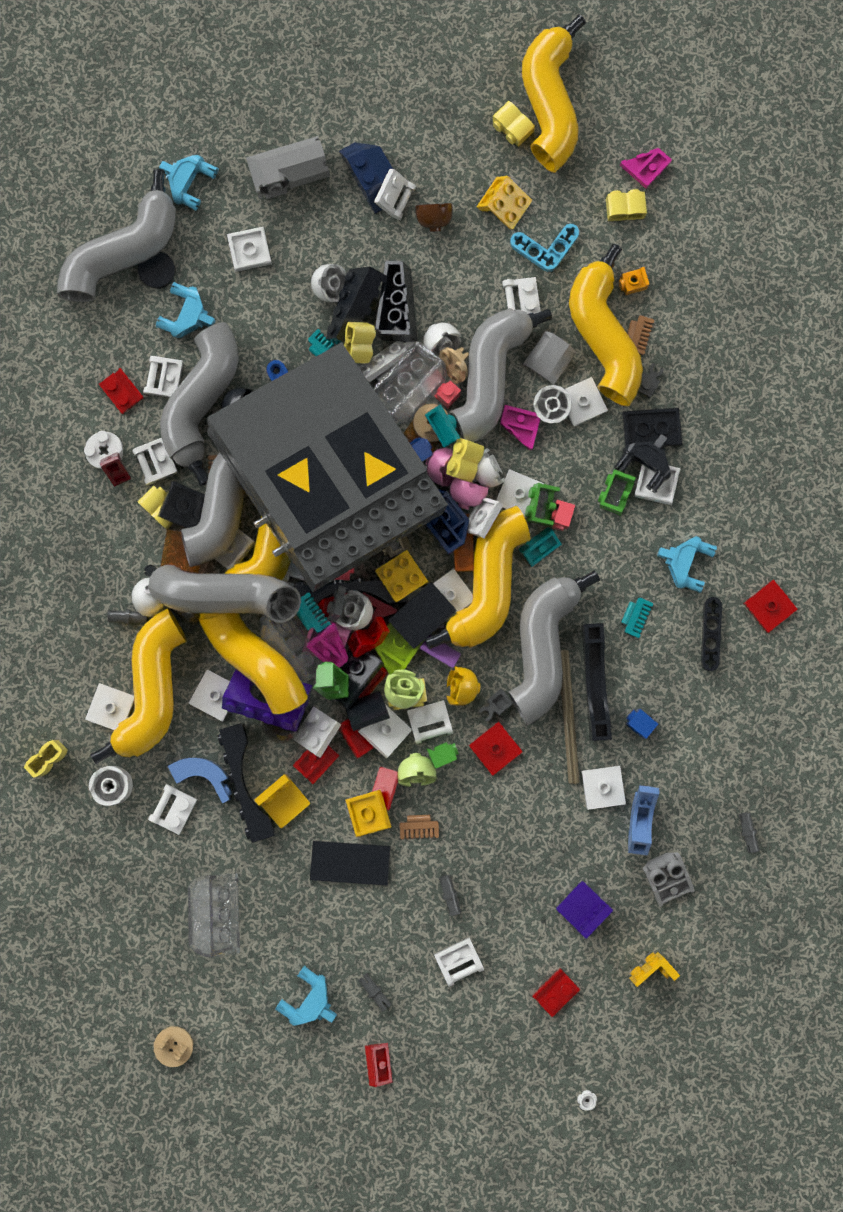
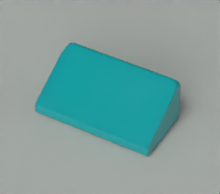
(540, 546)

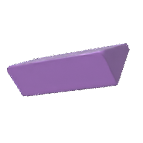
(443, 653)

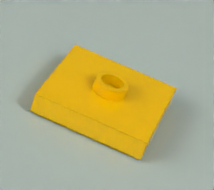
(368, 813)

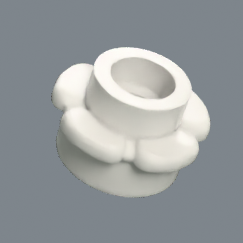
(587, 1105)

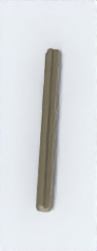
(569, 723)

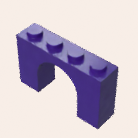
(239, 700)

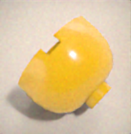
(463, 686)

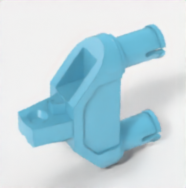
(181, 176)
(191, 315)
(681, 558)
(315, 1004)

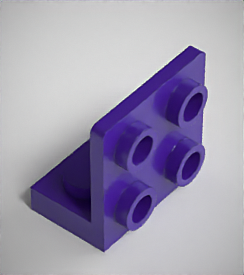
(584, 909)

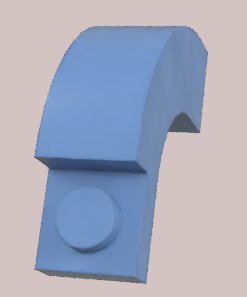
(202, 767)
(641, 820)

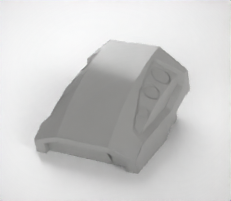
(550, 357)
(668, 877)

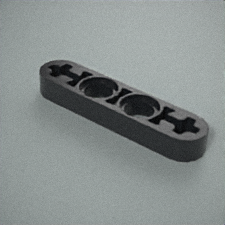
(714, 634)

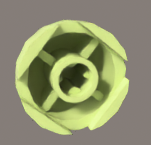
(403, 689)
(416, 770)

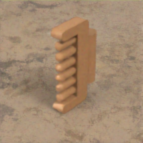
(635, 332)
(419, 822)

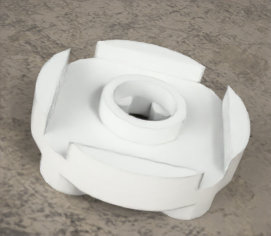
(100, 440)

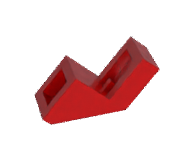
(366, 640)

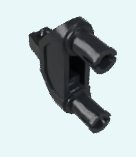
(651, 456)

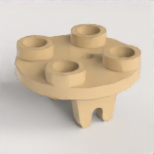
(455, 363)
(420, 424)
(165, 1042)

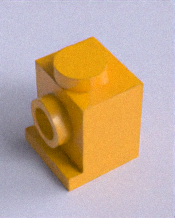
(633, 287)

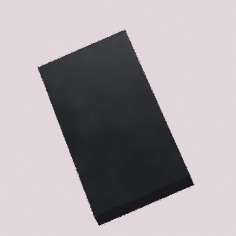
(350, 863)

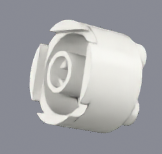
(101, 791)

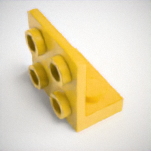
(505, 201)
(401, 576)
(282, 801)
(653, 962)

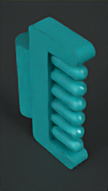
(318, 347)
(306, 616)
(631, 616)

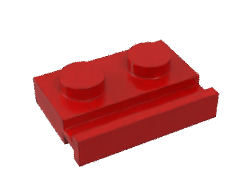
(121, 391)
(314, 767)
(556, 992)

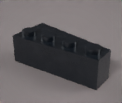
(354, 300)
(396, 305)

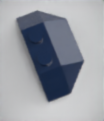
(368, 168)
(449, 528)

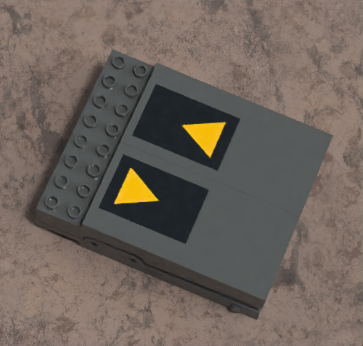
(325, 466)

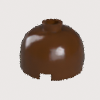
(434, 215)

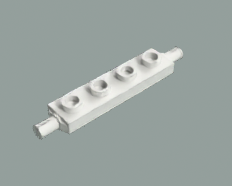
(385, 359)

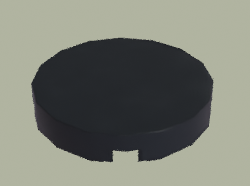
(157, 271)

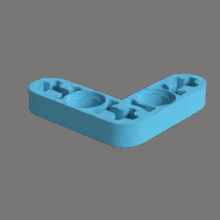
(551, 253)

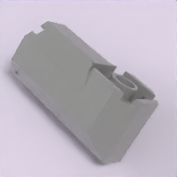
(287, 167)

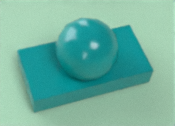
(443, 425)

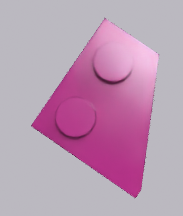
(647, 166)
(521, 424)
(329, 646)

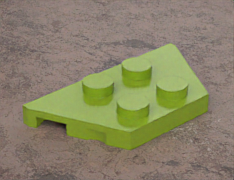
(395, 651)

